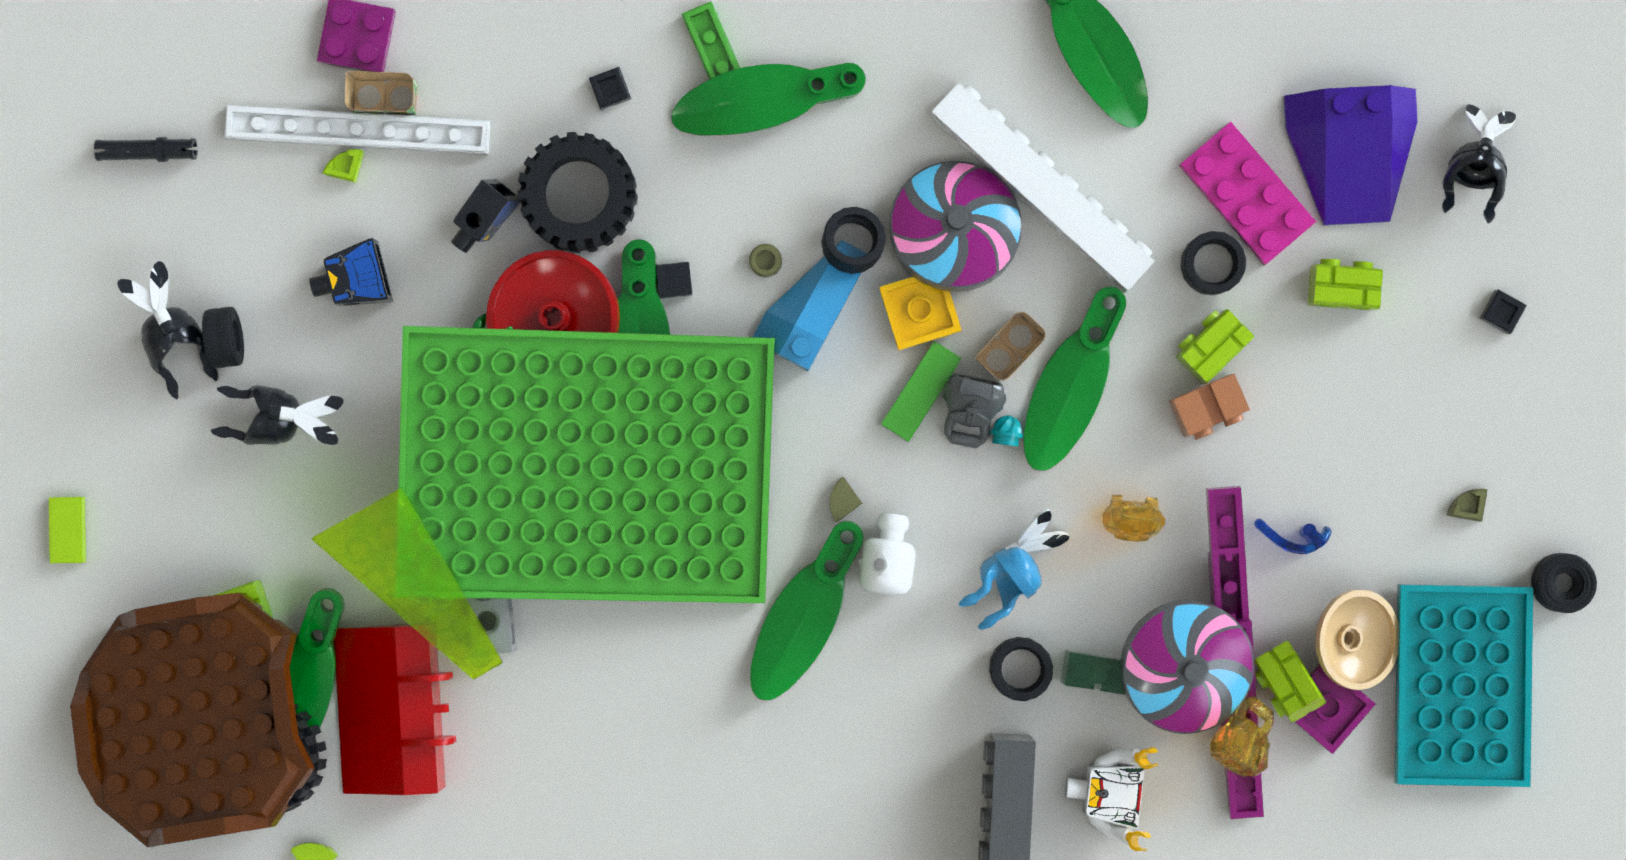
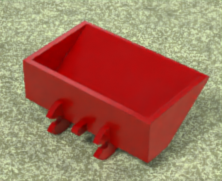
(390, 711)

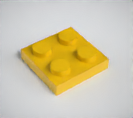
(918, 312)

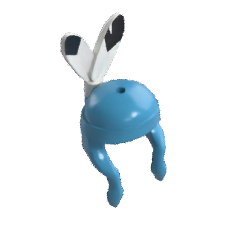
(1015, 568)

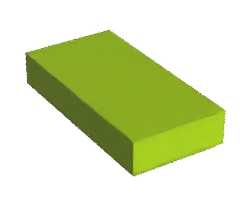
(67, 530)

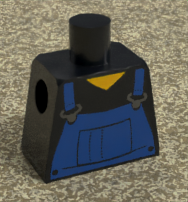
(493, 204)
(354, 276)

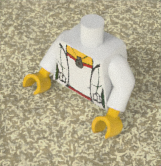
(1114, 793)

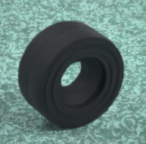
(223, 337)
(1583, 582)

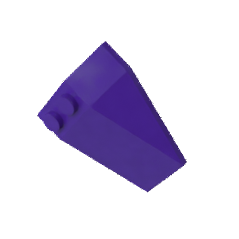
(1352, 148)

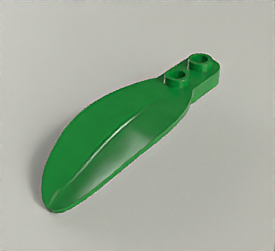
(1101, 58)
(761, 97)
(643, 310)
(1071, 385)
(803, 617)
(314, 659)

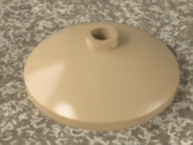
(1369, 641)

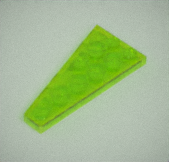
(403, 567)

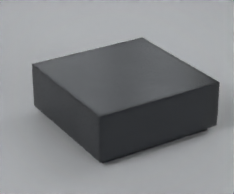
(610, 88)
(674, 280)
(1503, 312)

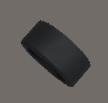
(861, 217)
(1238, 265)
(1043, 680)

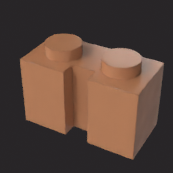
(1210, 405)

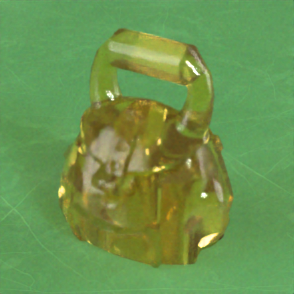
(1133, 519)
(1241, 742)

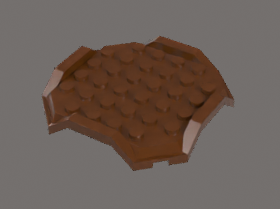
(190, 720)

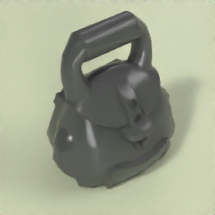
(971, 404)

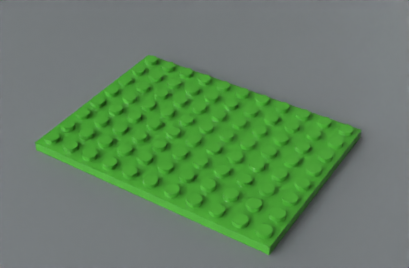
(590, 461)

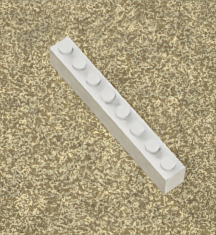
(1042, 188)

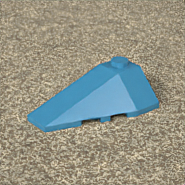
(809, 310)

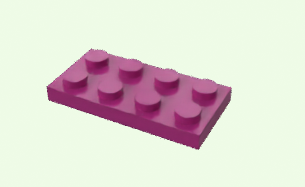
(1247, 193)

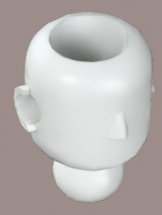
(887, 560)

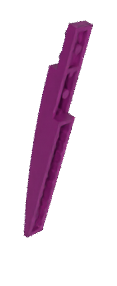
(1230, 594)

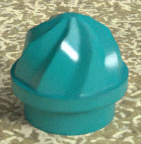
(1006, 431)

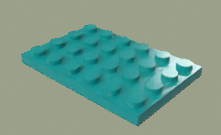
(1464, 685)

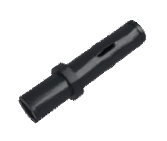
(159, 149)

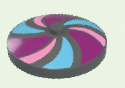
(955, 226)
(1187, 666)

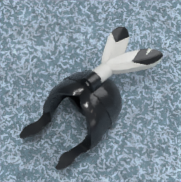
(1479, 162)
(165, 324)
(281, 417)

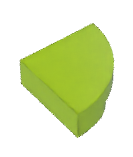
(345, 165)
(313, 851)

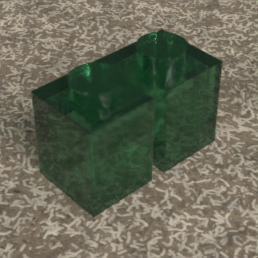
(1086, 669)

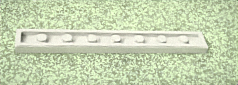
(357, 129)

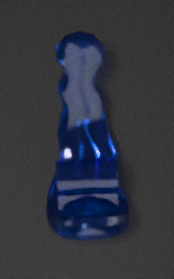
(1314, 538)

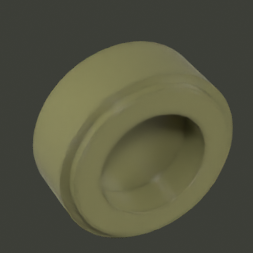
(765, 260)

